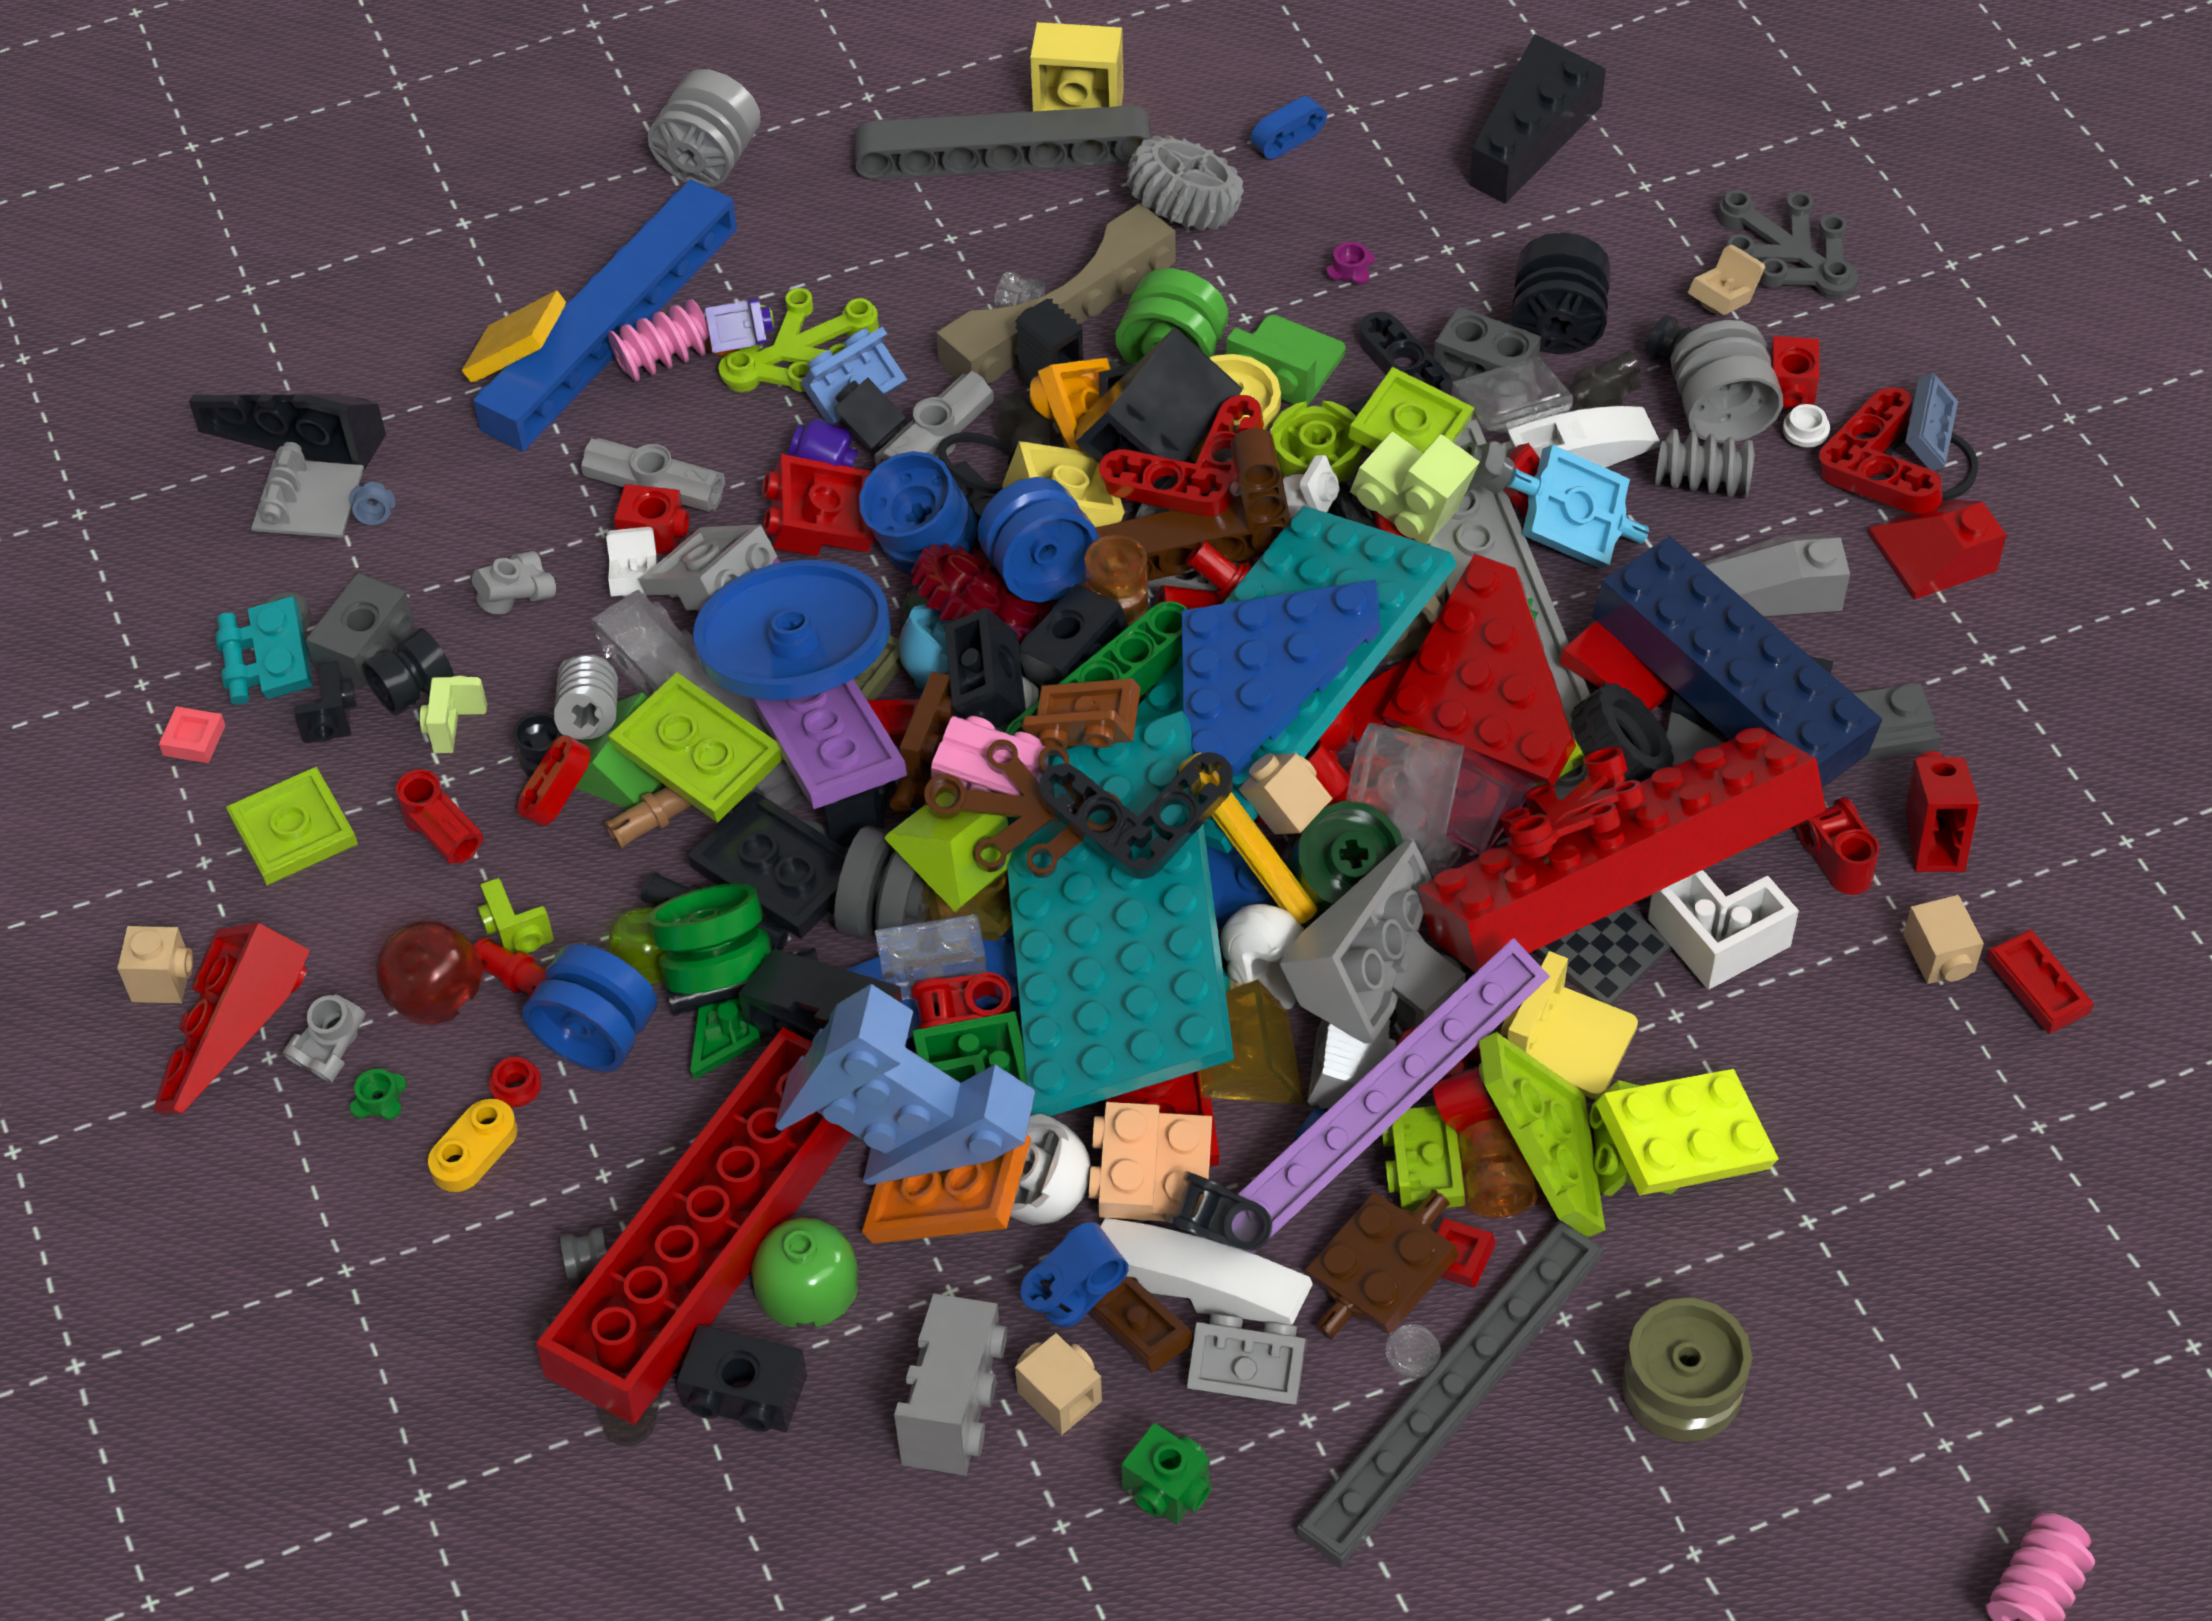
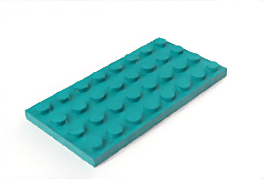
(1317, 554)
(1115, 967)

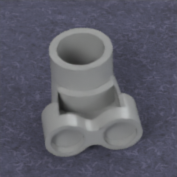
(511, 580)
(330, 1031)

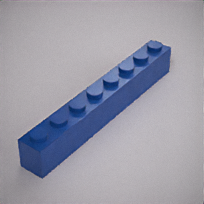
(628, 288)

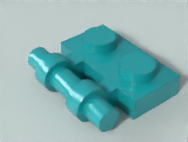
(279, 650)

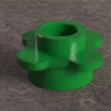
(374, 1083)

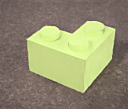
(1415, 488)

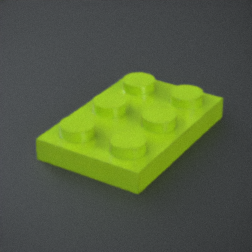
(696, 746)

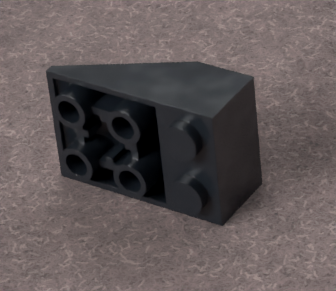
(1159, 405)

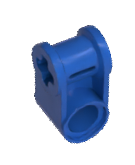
(1079, 1274)

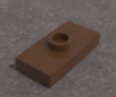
(1142, 1324)

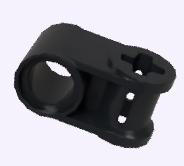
(1216, 1213)

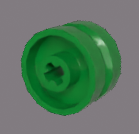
(709, 938)

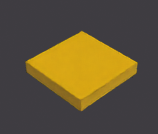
(514, 337)

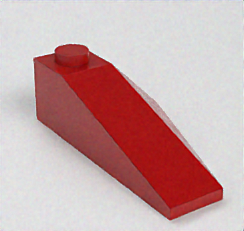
(240, 987)

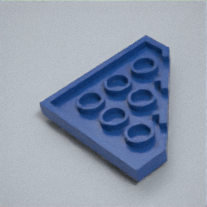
(1263, 658)

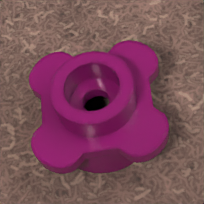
(1351, 263)

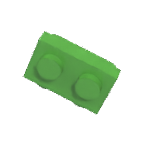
(1293, 352)

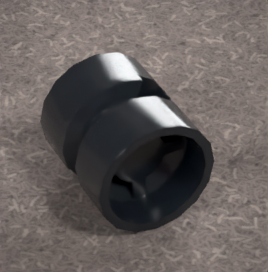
(402, 675)

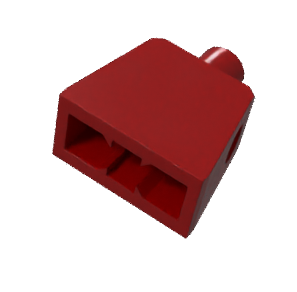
(1945, 790)

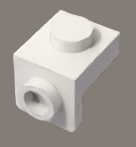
(630, 557)

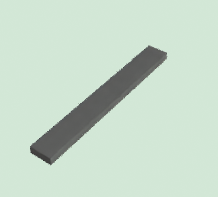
(1449, 1394)

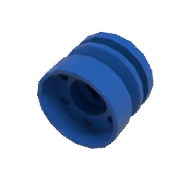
(915, 504)

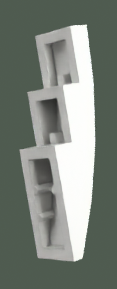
(1209, 1273)

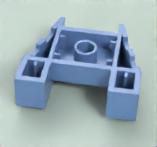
(898, 1101)

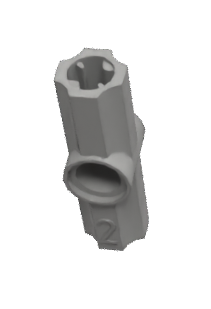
(940, 417)
(653, 467)

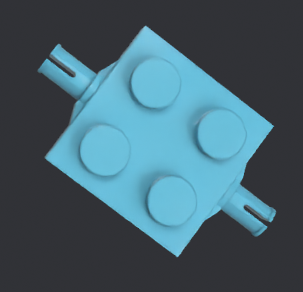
(1576, 507)

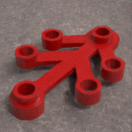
(1579, 809)

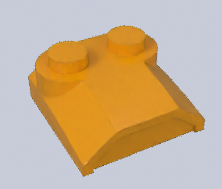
(1067, 393)

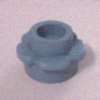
(372, 512)

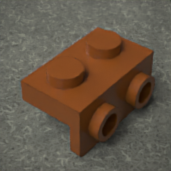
(1086, 714)

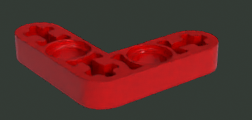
(1204, 474)
(1910, 485)

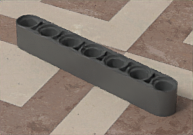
(1000, 142)

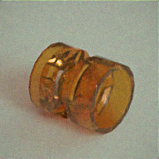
(1119, 570)
(1497, 1172)

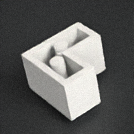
(1723, 933)

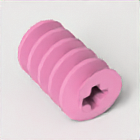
(660, 339)
(2043, 1572)

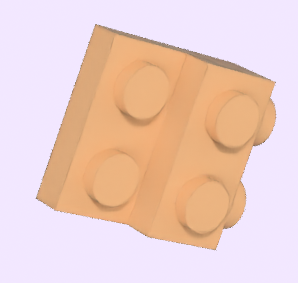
(1147, 1160)

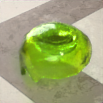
(633, 943)

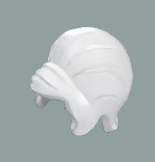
(1255, 944)

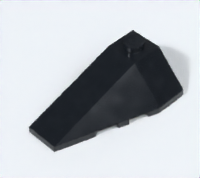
(323, 425)

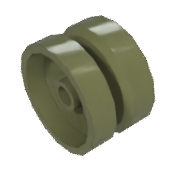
(1686, 1369)

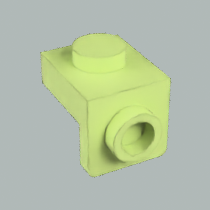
(447, 700)

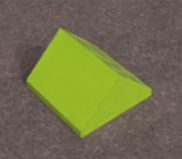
(945, 850)

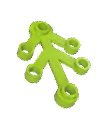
(748, 366)

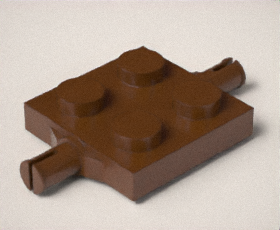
(922, 741)
(1382, 1263)

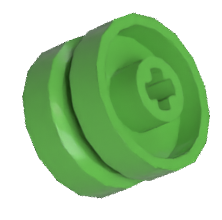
(1168, 301)

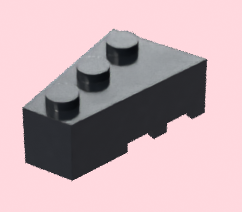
(800, 993)

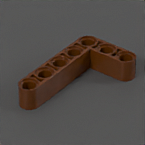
(1237, 533)

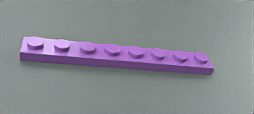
(1390, 1089)

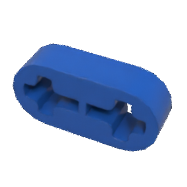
(1288, 127)

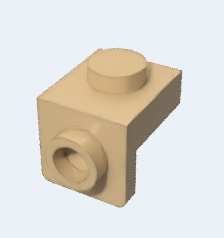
(1729, 283)

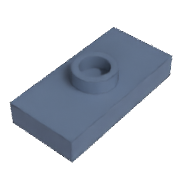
(1931, 421)

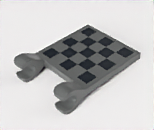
(1609, 954)

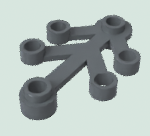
(1830, 275)

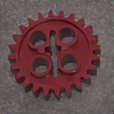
(967, 583)

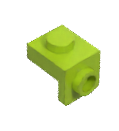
(515, 932)

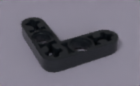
(1400, 344)
(1129, 827)

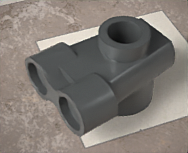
(1494, 467)

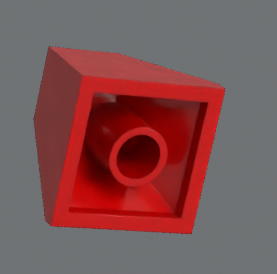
(1941, 546)

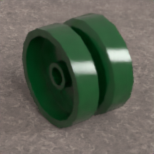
(1339, 850)

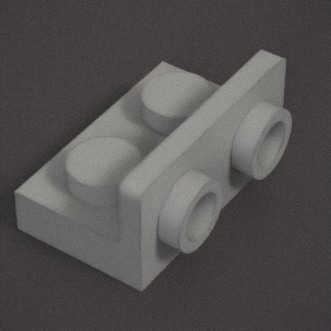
(1247, 1361)

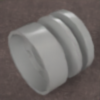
(704, 127)
(1726, 381)

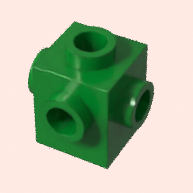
(1167, 1474)

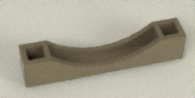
(1130, 249)

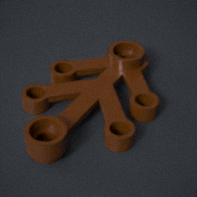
(1027, 808)

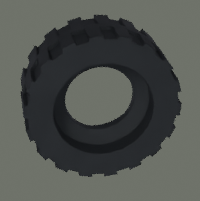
(1622, 720)

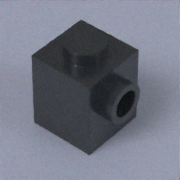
(868, 414)

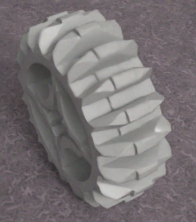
(1184, 182)

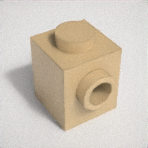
(1285, 792)
(1943, 939)
(155, 964)
(1058, 1382)

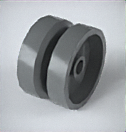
(877, 888)

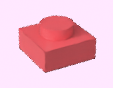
(192, 734)

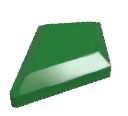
(720, 1036)

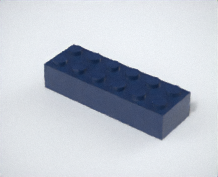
(1731, 658)

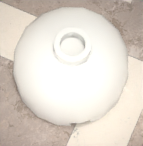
(1053, 1173)

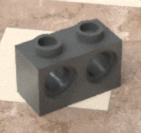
(1481, 344)

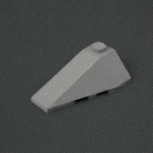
(1354, 950)

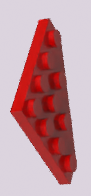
(1487, 678)

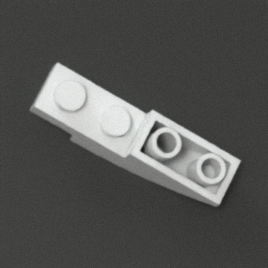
(1594, 434)

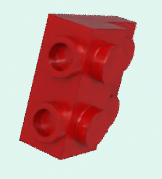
(815, 506)

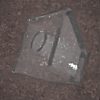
(1514, 395)

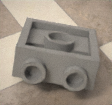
(709, 562)

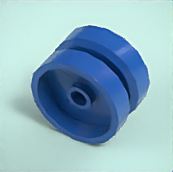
(1036, 538)
(590, 1007)

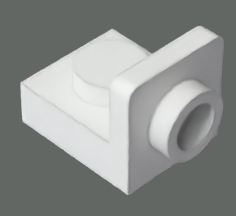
(1313, 489)

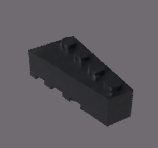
(1534, 117)

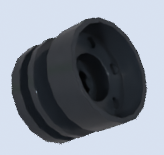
(1562, 292)

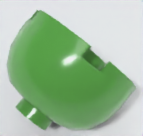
(804, 1273)

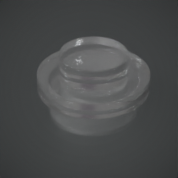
(1412, 1351)

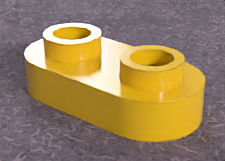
(475, 1142)

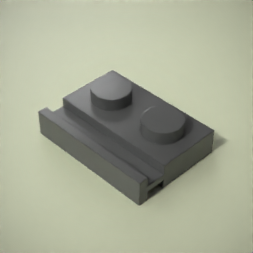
(1905, 724)

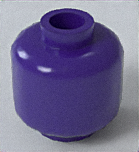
(823, 443)

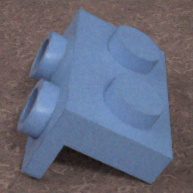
(861, 358)

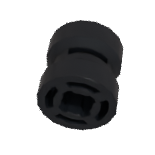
(533, 738)

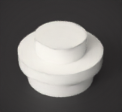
(1806, 426)

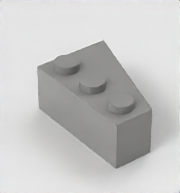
(950, 1385)

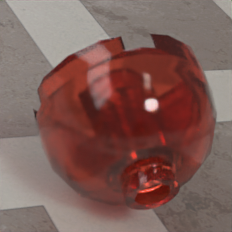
(428, 971)

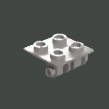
(306, 495)

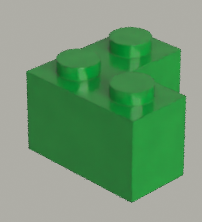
(973, 1046)

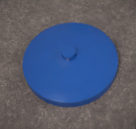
(792, 629)

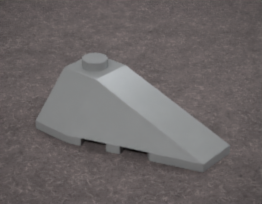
(1788, 574)

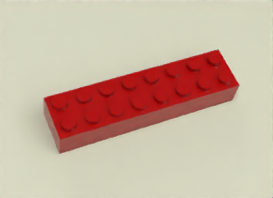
(1687, 823)
(690, 1243)

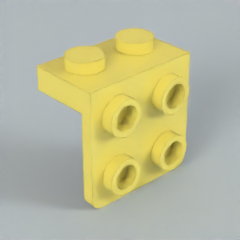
(1571, 1031)

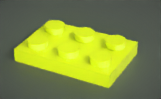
(1686, 1131)

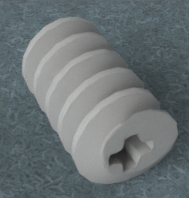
(1705, 463)
(585, 697)

